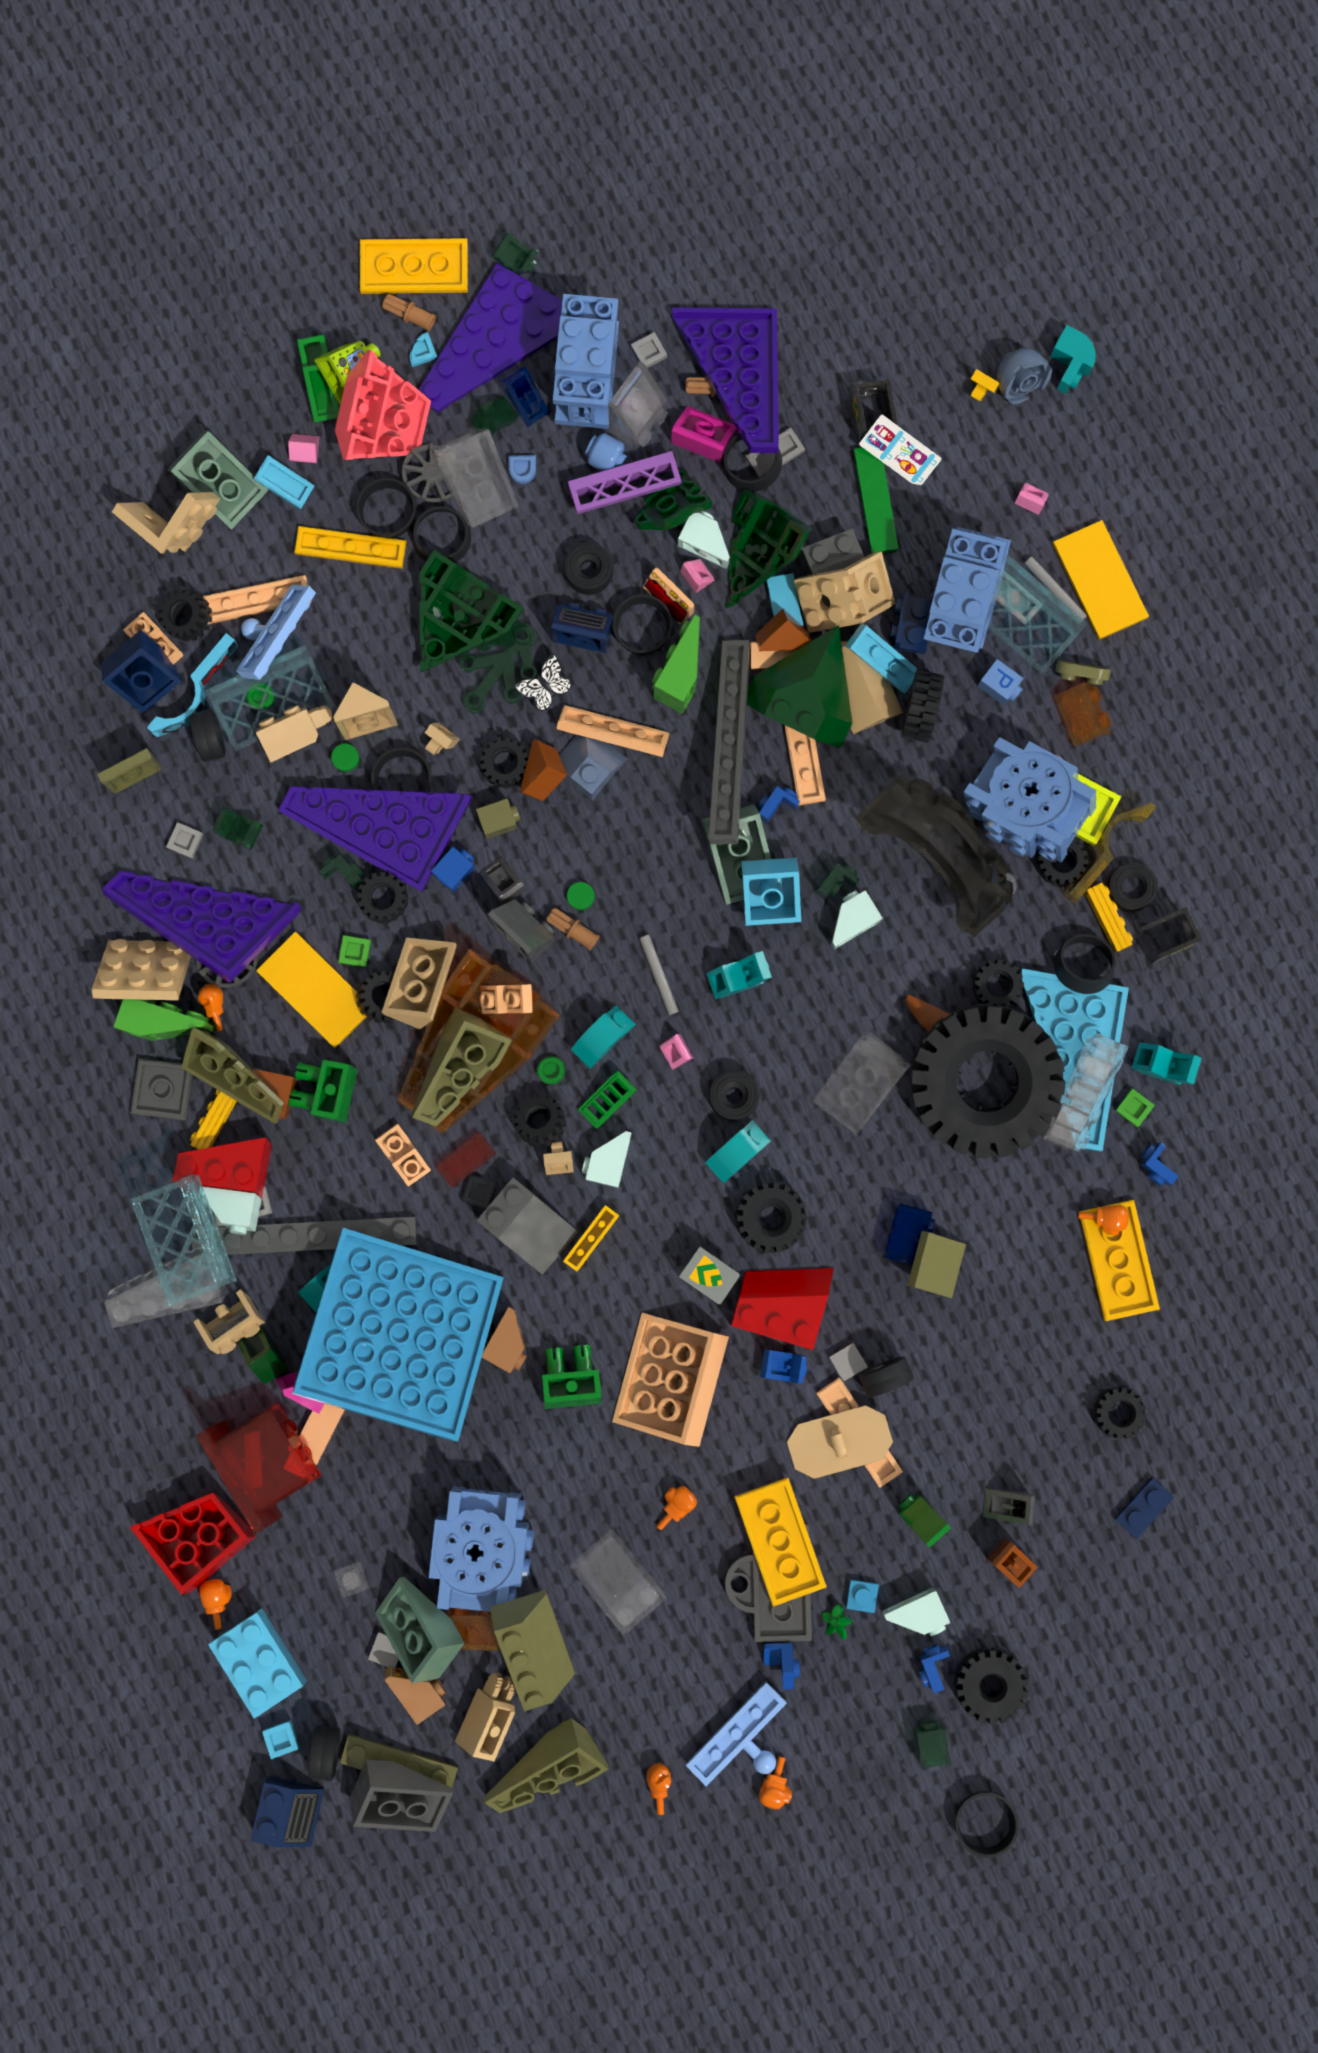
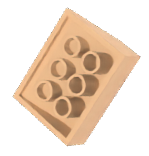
(670, 1380)

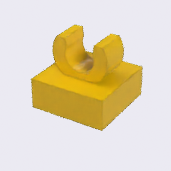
(983, 384)

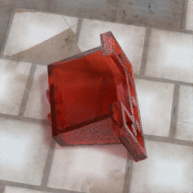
(260, 1463)

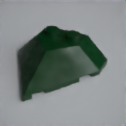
(764, 543)
(458, 611)
(807, 691)

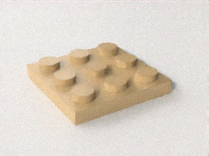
(141, 971)

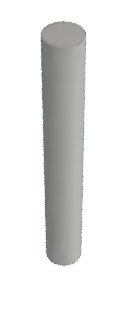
(1053, 586)
(659, 975)

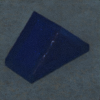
(525, 396)

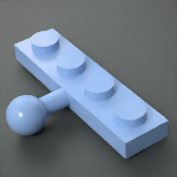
(273, 635)
(737, 1735)

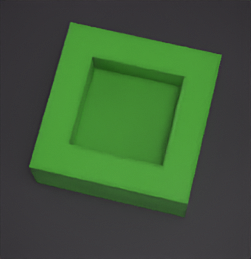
(354, 951)
(1134, 1108)

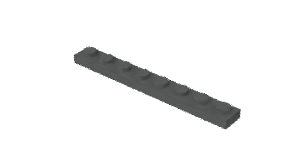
(729, 742)
(314, 1235)

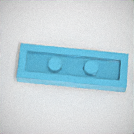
(882, 658)

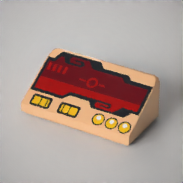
(677, 602)

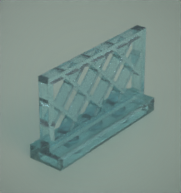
(1045, 601)
(278, 668)
(203, 1225)

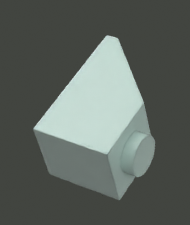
(704, 538)
(854, 918)
(608, 1161)
(234, 1208)
(919, 1613)

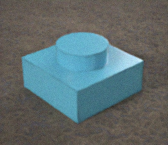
(280, 1739)

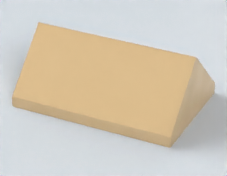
(870, 695)
(363, 713)
(418, 981)

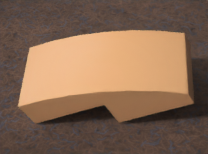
(145, 624)
(506, 999)
(402, 1154)

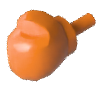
(212, 999)
(1110, 1217)
(679, 1504)
(214, 1597)
(658, 1781)
(773, 1790)

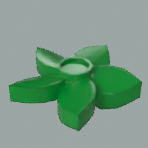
(837, 1621)

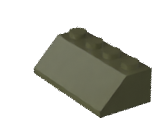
(532, 1648)

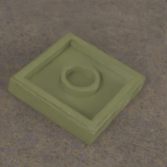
(130, 771)
(936, 1264)

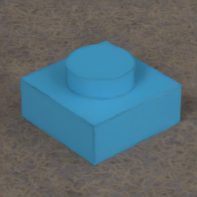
(862, 1596)

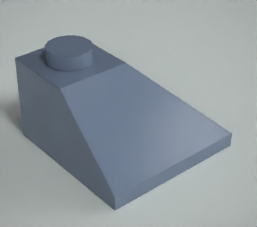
(590, 764)

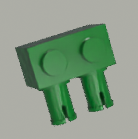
(333, 1090)
(570, 1388)

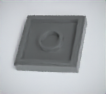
(161, 1090)

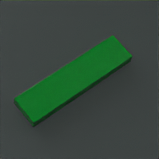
(875, 502)

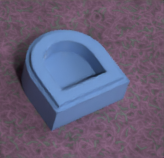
(522, 468)

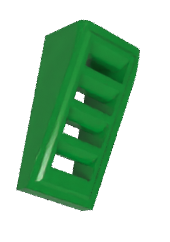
(624, 1083)

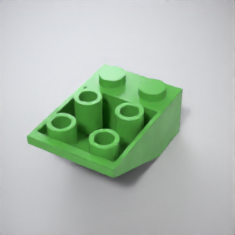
(678, 679)
(156, 1022)

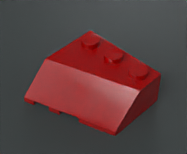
(783, 1304)
(194, 1540)

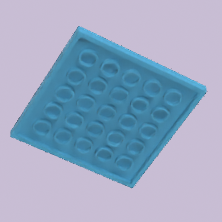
(398, 1335)

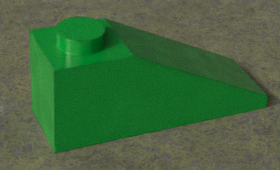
(922, 1519)

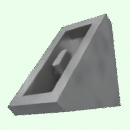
(502, 881)
(1009, 1506)

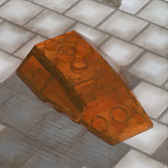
(464, 993)

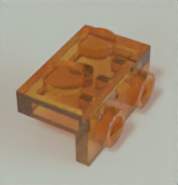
(1083, 713)
(475, 1629)

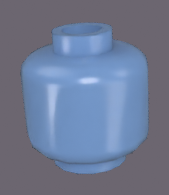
(605, 452)

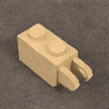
(292, 731)
(488, 1718)

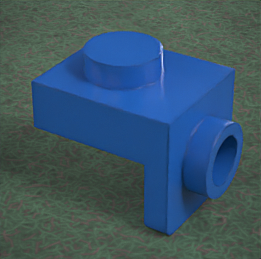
(770, 804)
(1158, 1171)
(783, 1366)
(782, 1654)
(929, 1673)

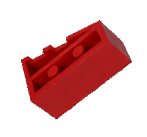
(228, 1166)

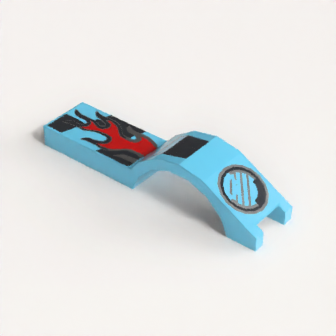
(200, 677)

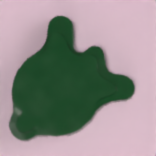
(672, 505)

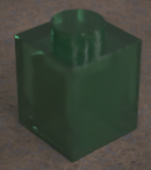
(932, 1744)

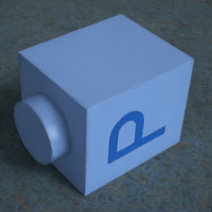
(1001, 683)

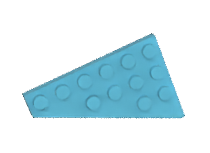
(1070, 1020)

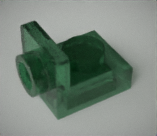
(832, 883)

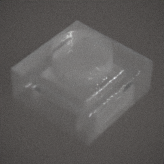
(351, 1579)

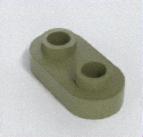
(1070, 670)

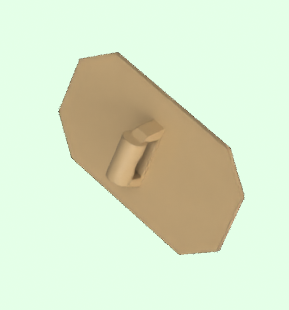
(840, 1442)

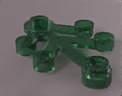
(502, 664)

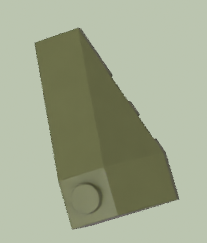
(461, 1059)
(224, 1070)
(557, 1758)

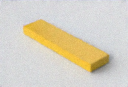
(350, 547)

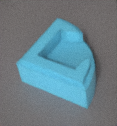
(422, 351)

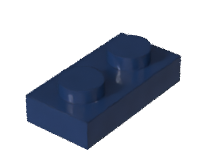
(1144, 1508)

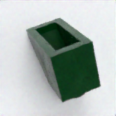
(262, 1355)

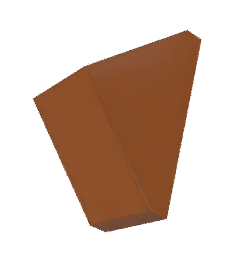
(782, 633)
(542, 771)
(281, 1086)
(1012, 1562)

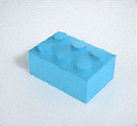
(258, 1663)

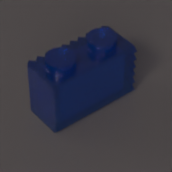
(906, 1233)

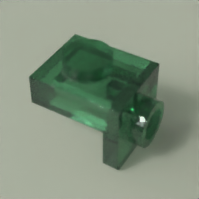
(515, 255)
(495, 415)
(237, 828)
(350, 872)

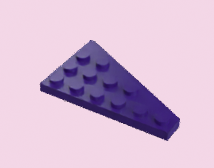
(498, 330)
(741, 364)
(385, 827)
(209, 925)

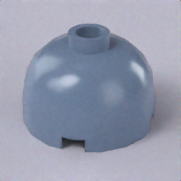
(1023, 371)

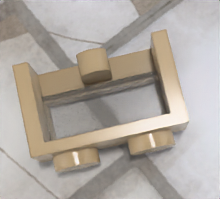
(230, 1325)

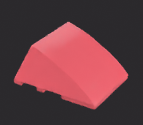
(379, 412)

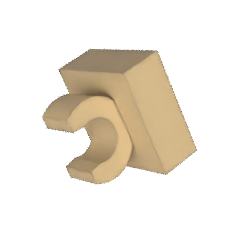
(440, 737)
(558, 1160)

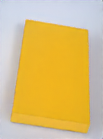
(413, 266)
(1100, 580)
(313, 989)
(1120, 1267)
(780, 1541)

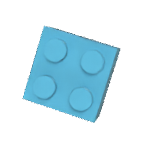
(771, 891)

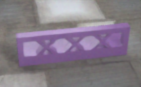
(622, 477)

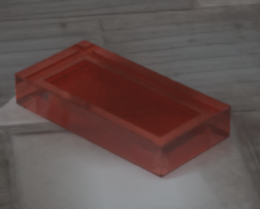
(465, 1160)

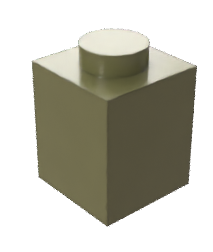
(498, 818)

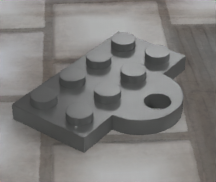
(771, 1623)

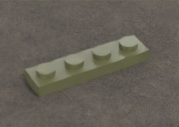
(359, 1749)

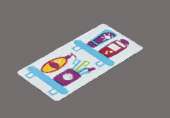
(900, 451)

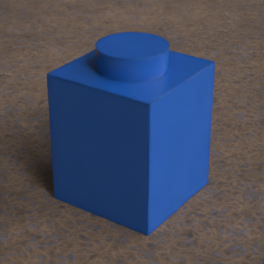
(454, 868)

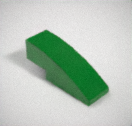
(322, 400)

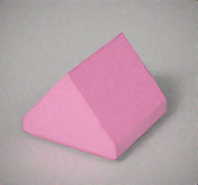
(303, 448)
(1031, 498)
(696, 574)
(676, 1051)

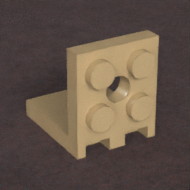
(179, 531)
(853, 593)

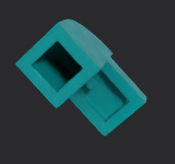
(1077, 353)
(739, 975)
(602, 1036)
(1166, 1064)
(737, 1151)

